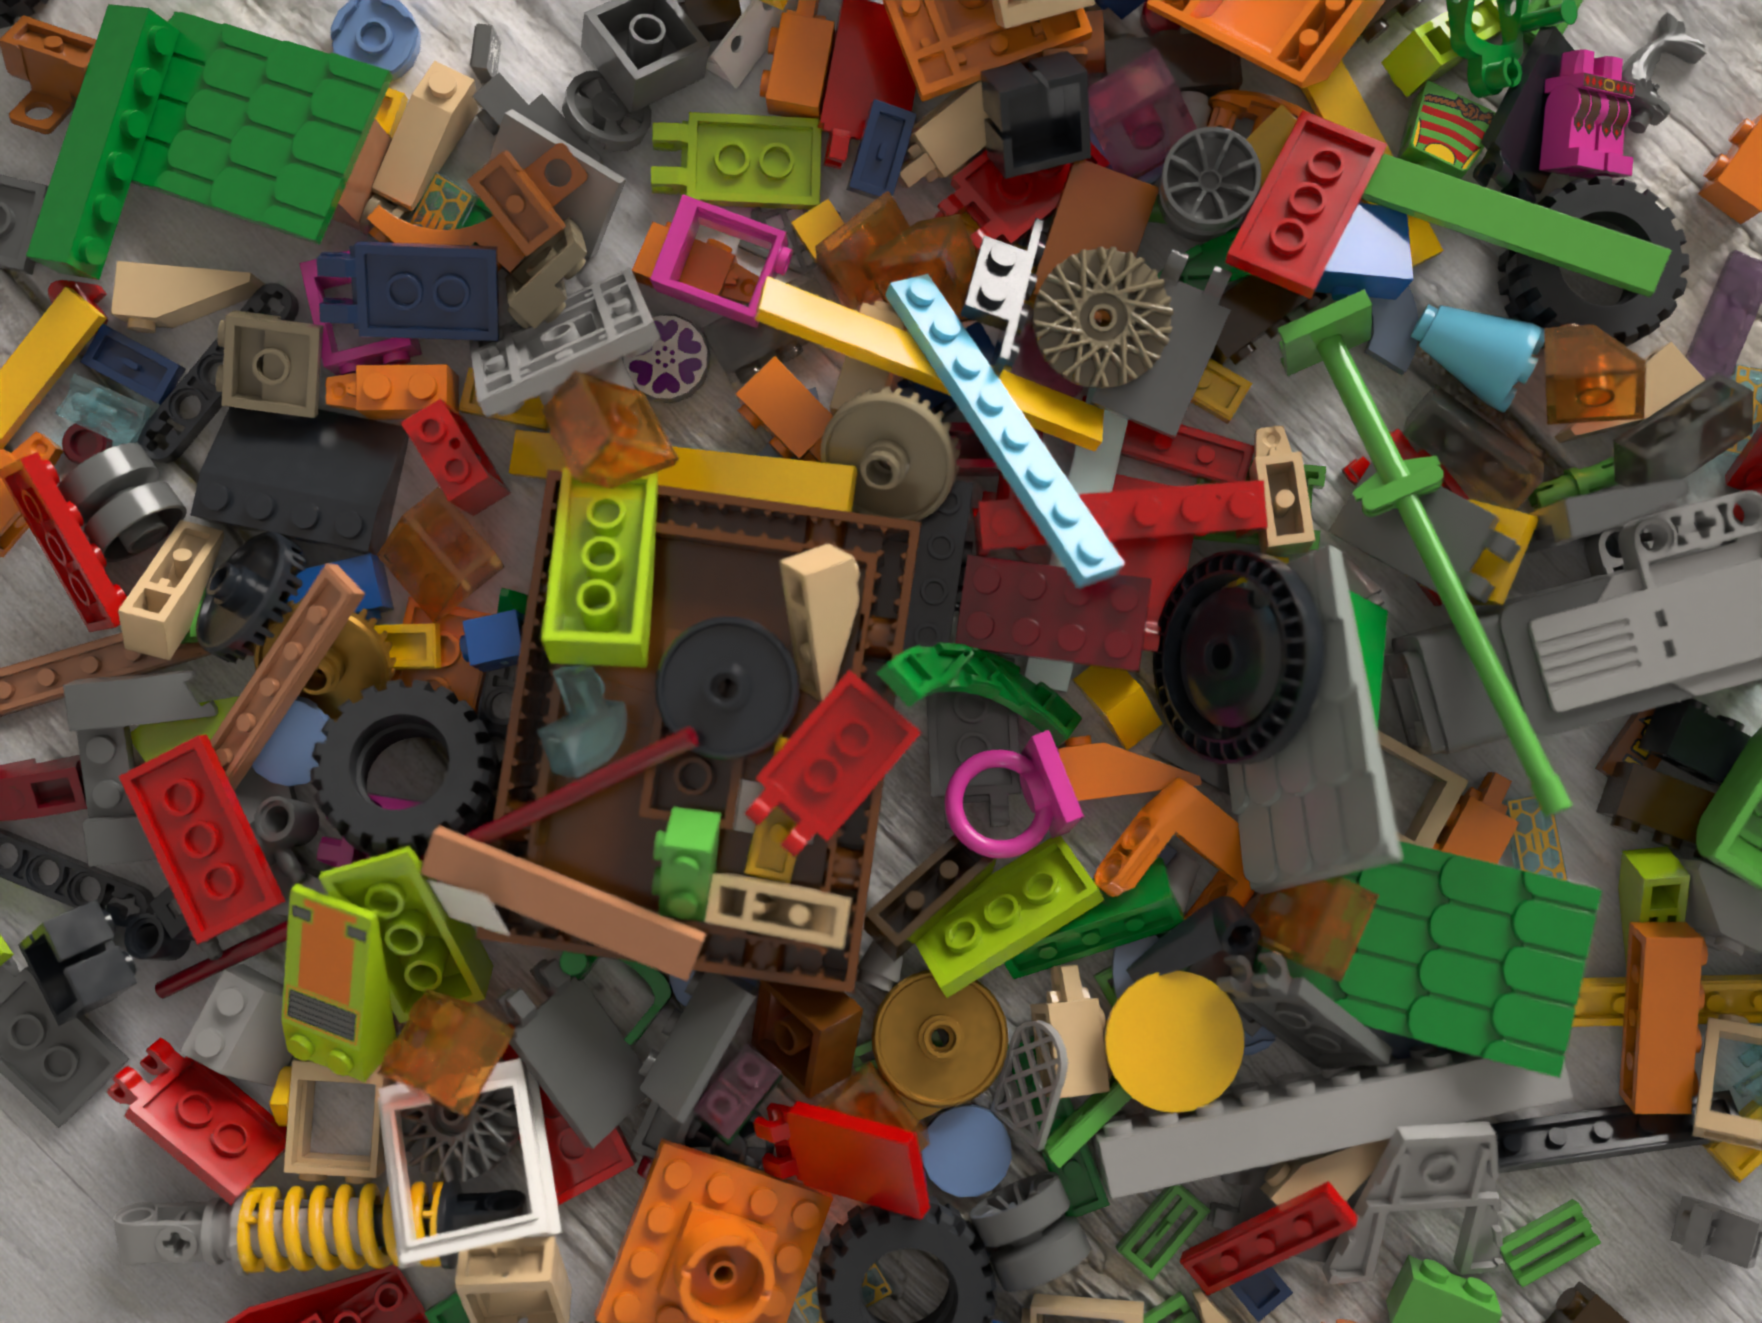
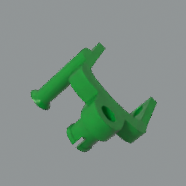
(1497, 66)
(581, 964)

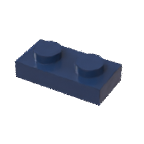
(881, 150)
(132, 364)

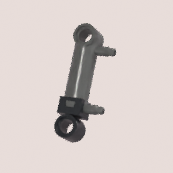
(276, 844)

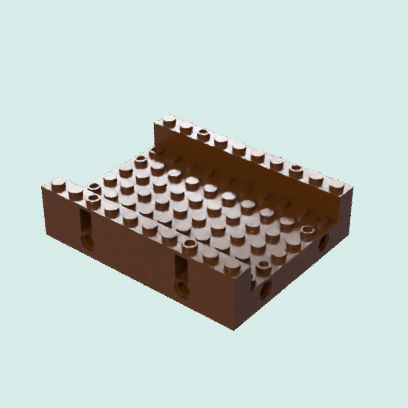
(709, 562)

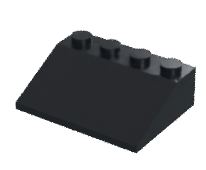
(304, 477)

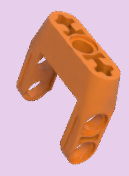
(1196, 822)

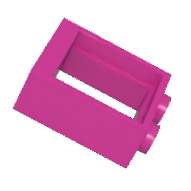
(679, 241)
(387, 352)

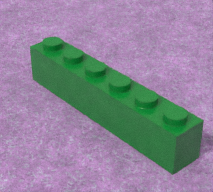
(103, 142)

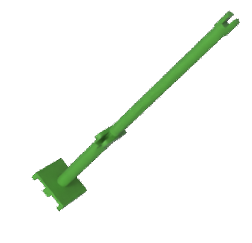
(1400, 483)

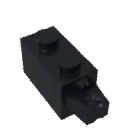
(1695, 740)

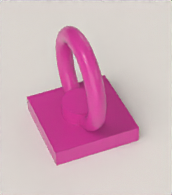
(1043, 787)

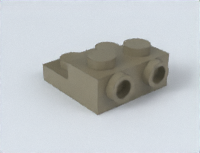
(537, 283)
(269, 364)

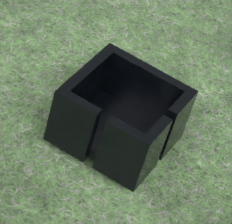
(1036, 114)
(78, 962)

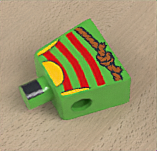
(1444, 131)

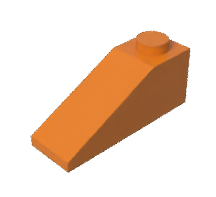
(1109, 771)

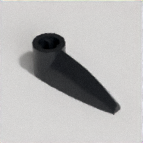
(1207, 931)

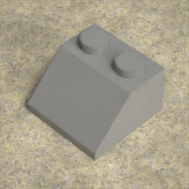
(1723, 909)
(241, 1028)

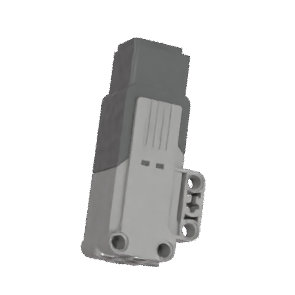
(1604, 646)

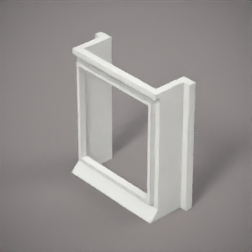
(544, 1205)

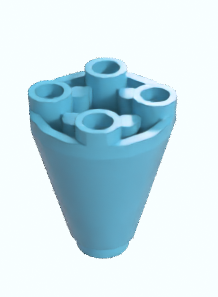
(1481, 350)

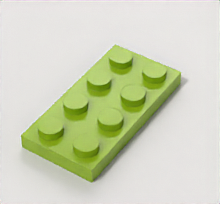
(1008, 914)

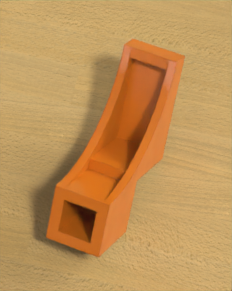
(487, 233)

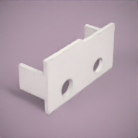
(754, 31)

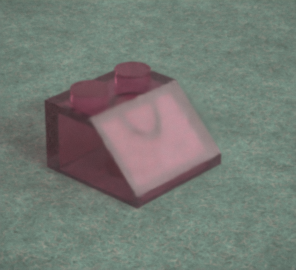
(1138, 115)

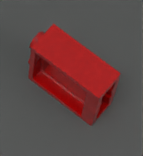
(451, 455)

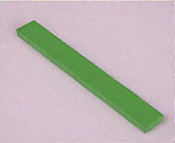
(1518, 225)

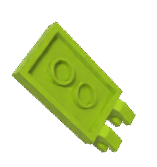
(741, 160)

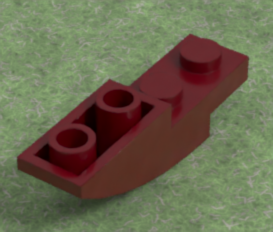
(41, 788)

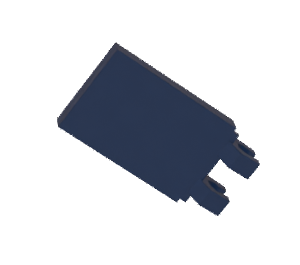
(415, 290)

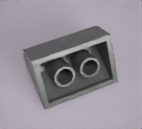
(695, 1041)

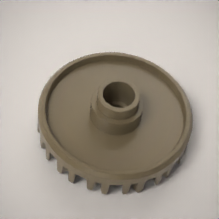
(1137, 312)
(899, 453)

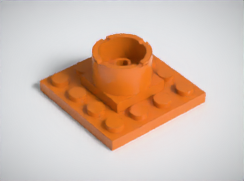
(957, 39)
(713, 1243)

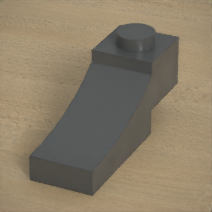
(499, 97)

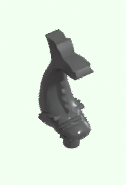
(1638, 69)

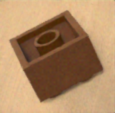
(807, 1033)

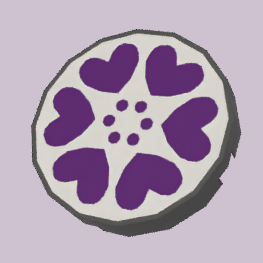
(674, 364)

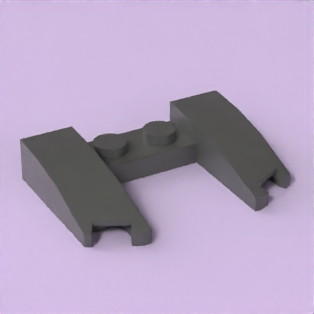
(1599, 512)
(102, 716)

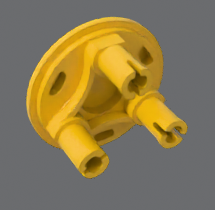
(1174, 1041)

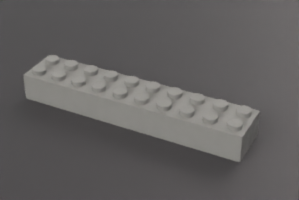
(1312, 1116)

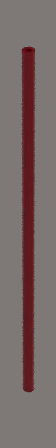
(486, 834)

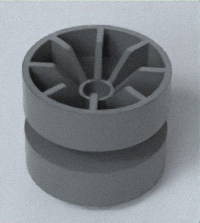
(1208, 183)
(122, 501)
(1030, 1232)

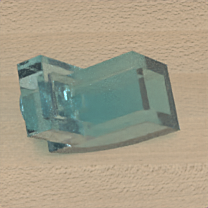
(591, 728)

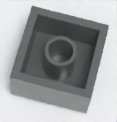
(644, 49)

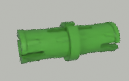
(1574, 483)

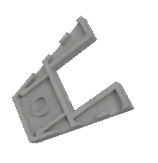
(1425, 1171)

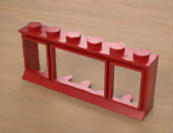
(1134, 514)

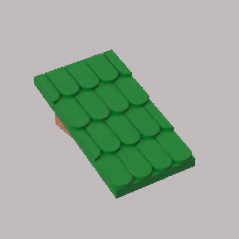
(265, 129)
(1467, 957)

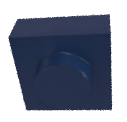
(1261, 1292)

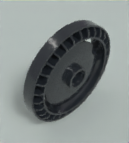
(1236, 661)

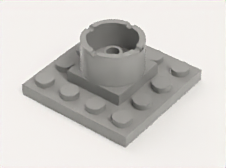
(586, 338)

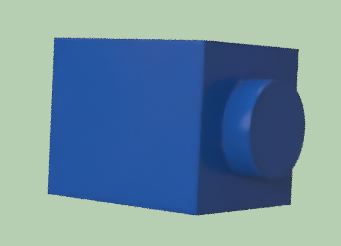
(493, 640)

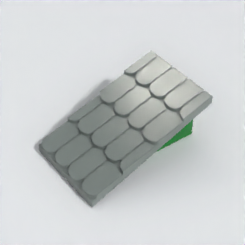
(1325, 796)

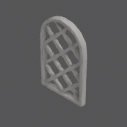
(1038, 1138)

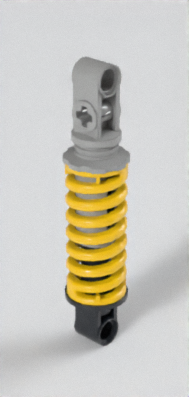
(302, 1231)

